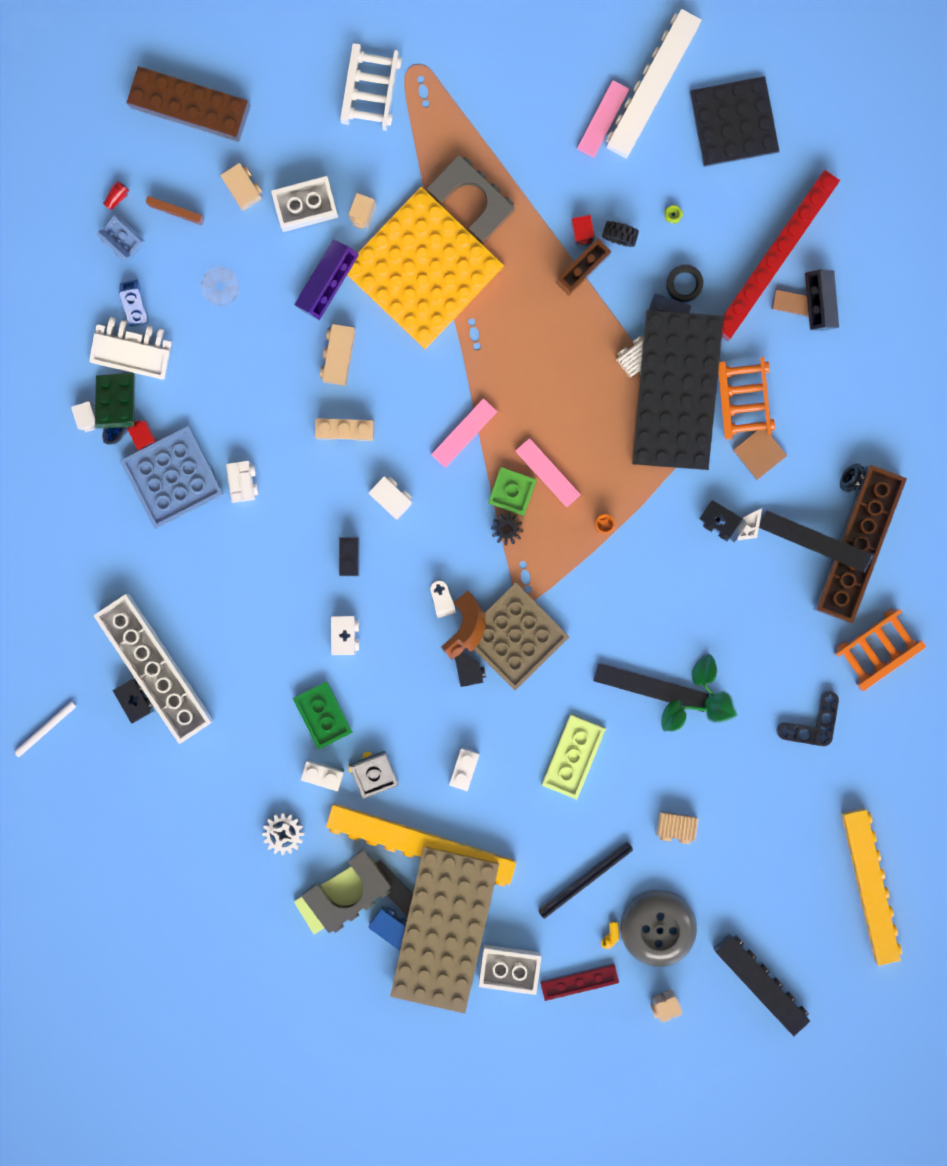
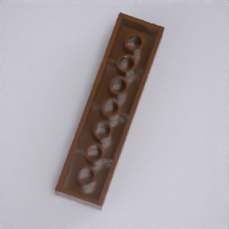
(865, 530)

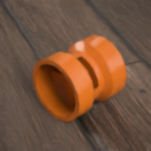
(604, 523)

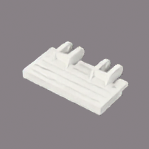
(130, 353)

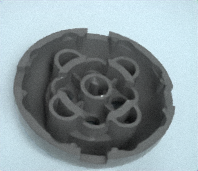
(642, 912)

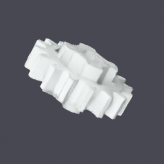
(286, 826)

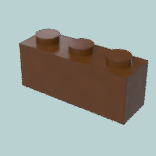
(583, 266)

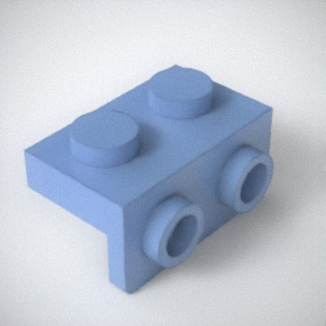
(120, 238)

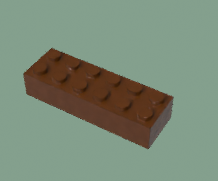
(188, 104)

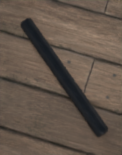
(585, 880)

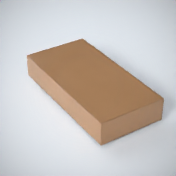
(790, 303)

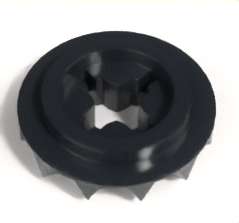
(848, 483)

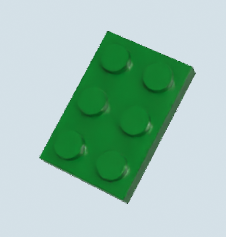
(322, 715)

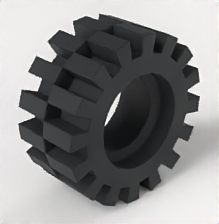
(620, 233)

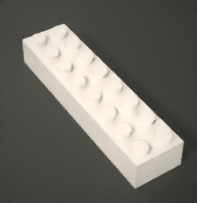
(153, 668)

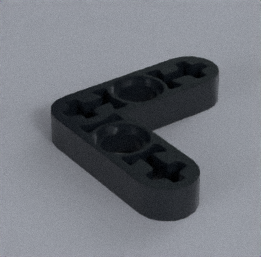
(814, 732)

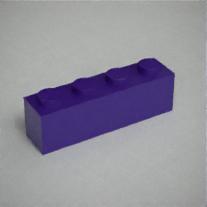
(326, 279)

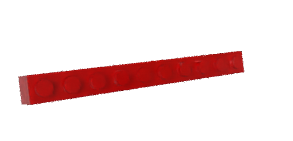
(778, 253)

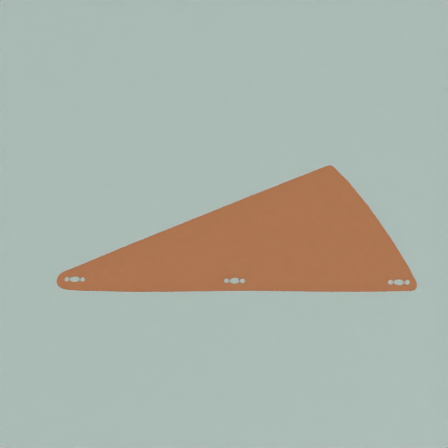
(540, 361)

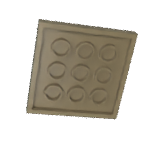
(518, 636)

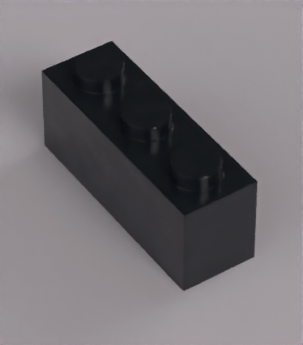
(822, 300)

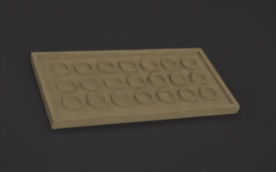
(444, 929)

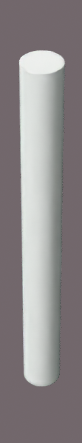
(44, 729)

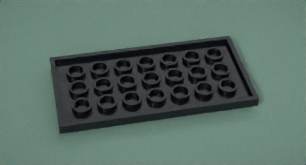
(677, 389)

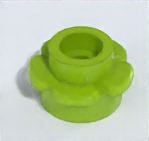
(673, 209)

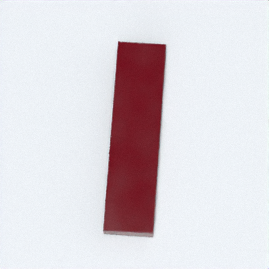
(579, 982)

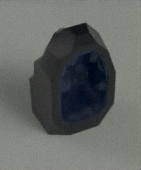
(113, 435)

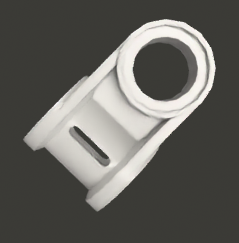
(442, 602)

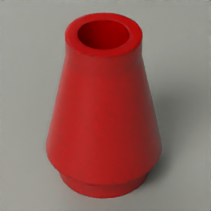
(115, 195)

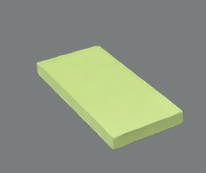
(573, 756)
(342, 889)

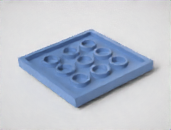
(171, 477)

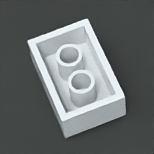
(304, 204)
(510, 969)

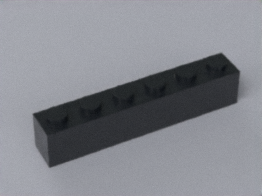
(761, 984)

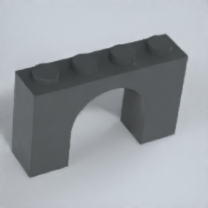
(461, 174)
(334, 915)

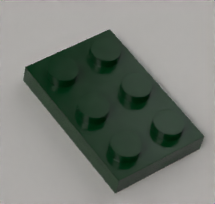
(115, 400)

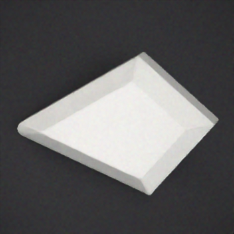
(752, 526)

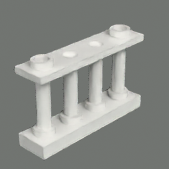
(354, 75)

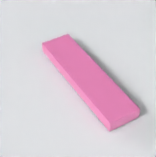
(603, 119)
(464, 433)
(547, 473)

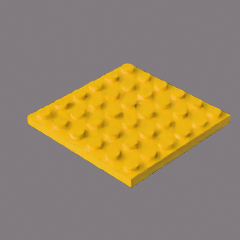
(423, 268)

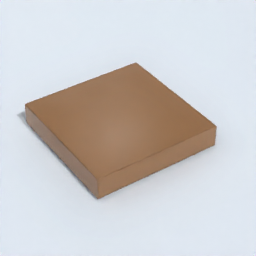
(759, 453)

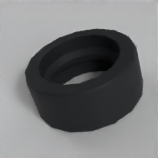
(686, 269)

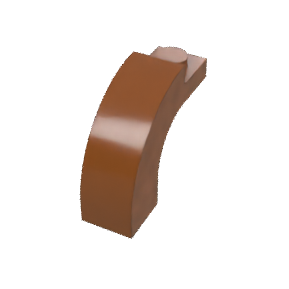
(471, 628)

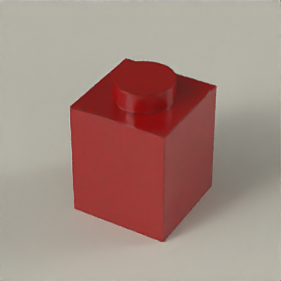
(583, 230)
(141, 434)

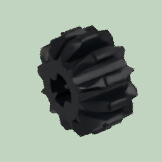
(502, 524)

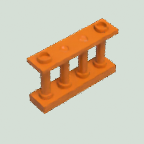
(729, 410)
(881, 668)

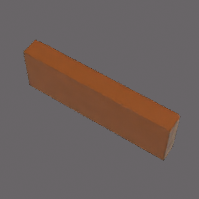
(174, 210)

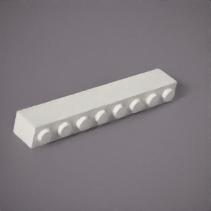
(654, 83)

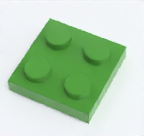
(512, 491)

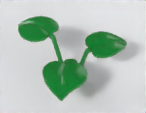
(718, 706)

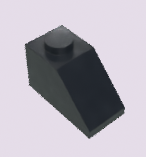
(469, 670)

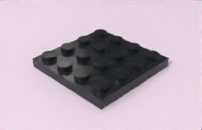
(734, 121)

